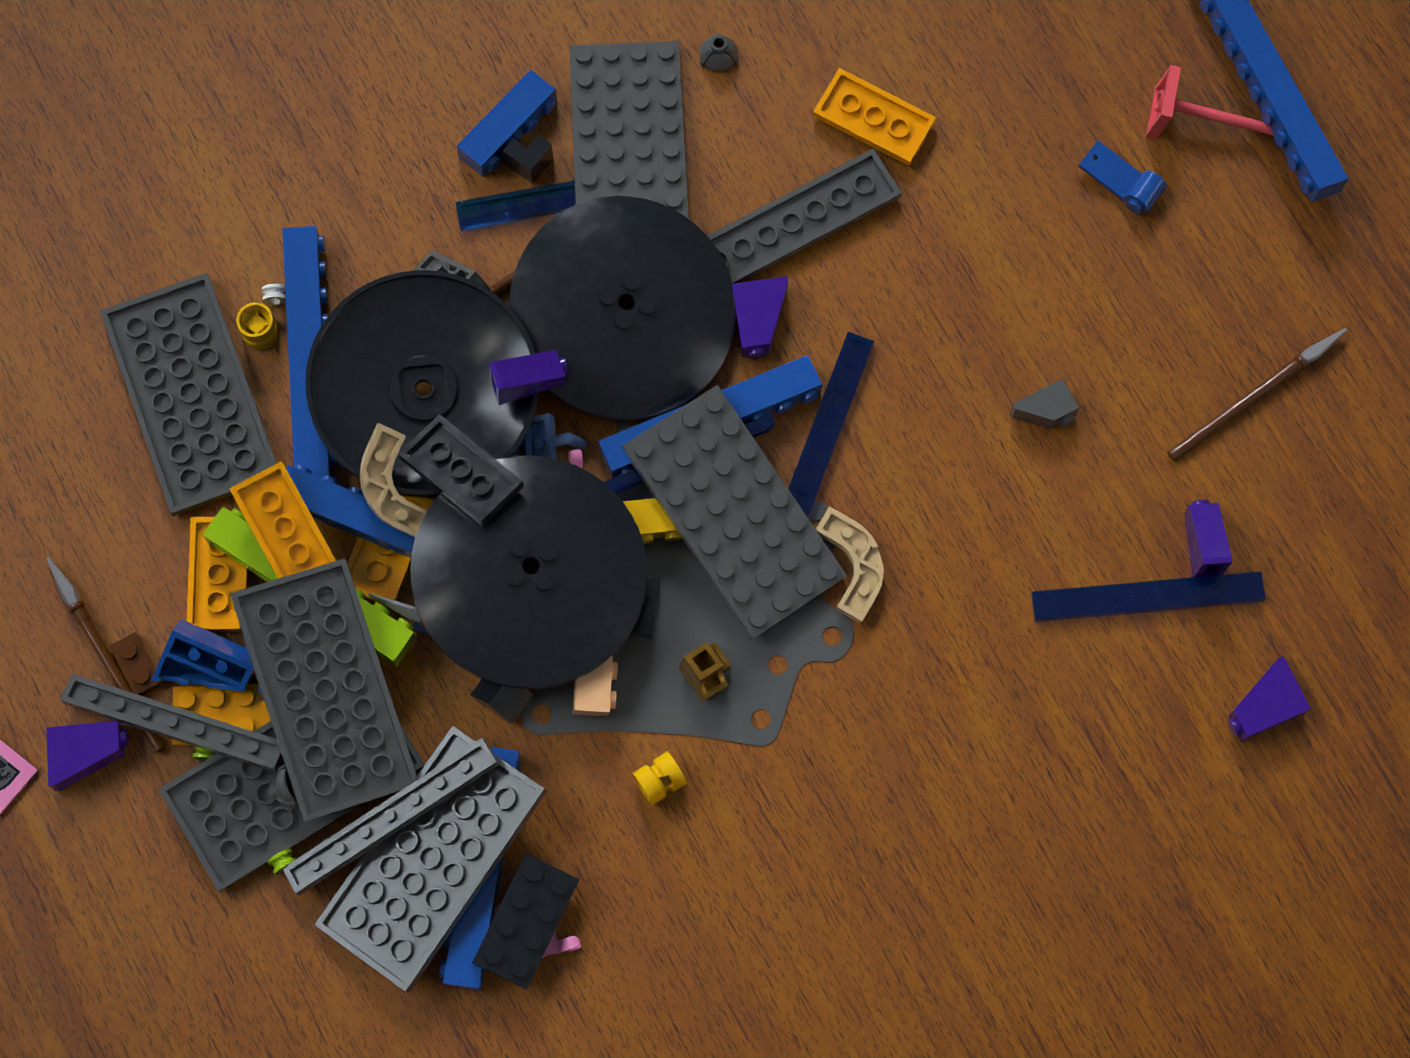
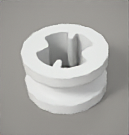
(274, 294)

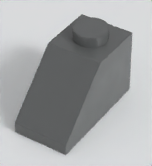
(1047, 407)

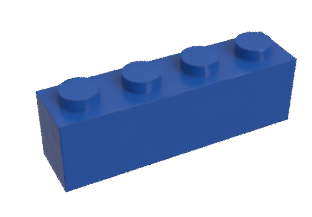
(509, 119)

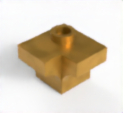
(705, 670)

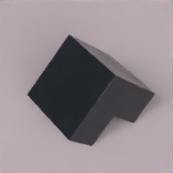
(528, 161)
(501, 700)

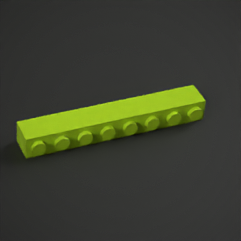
(235, 538)

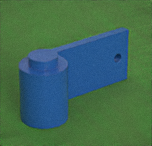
(1123, 180)

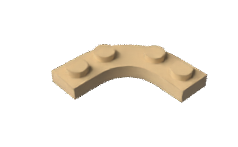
(378, 482)
(865, 559)

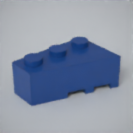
(204, 659)

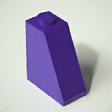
(758, 313)
(526, 375)
(1207, 539)
(1269, 703)
(82, 750)

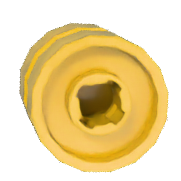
(257, 326)
(670, 778)

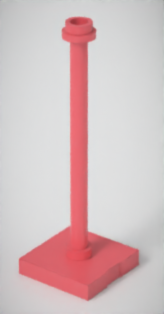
(1166, 102)

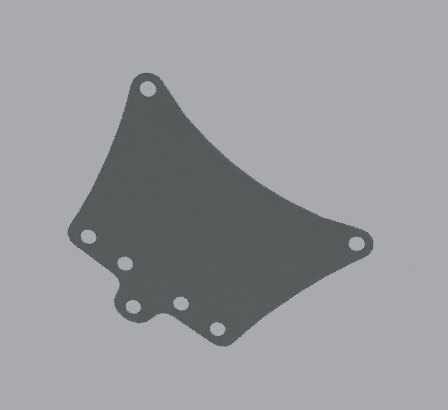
(690, 612)

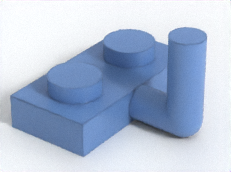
(543, 441)

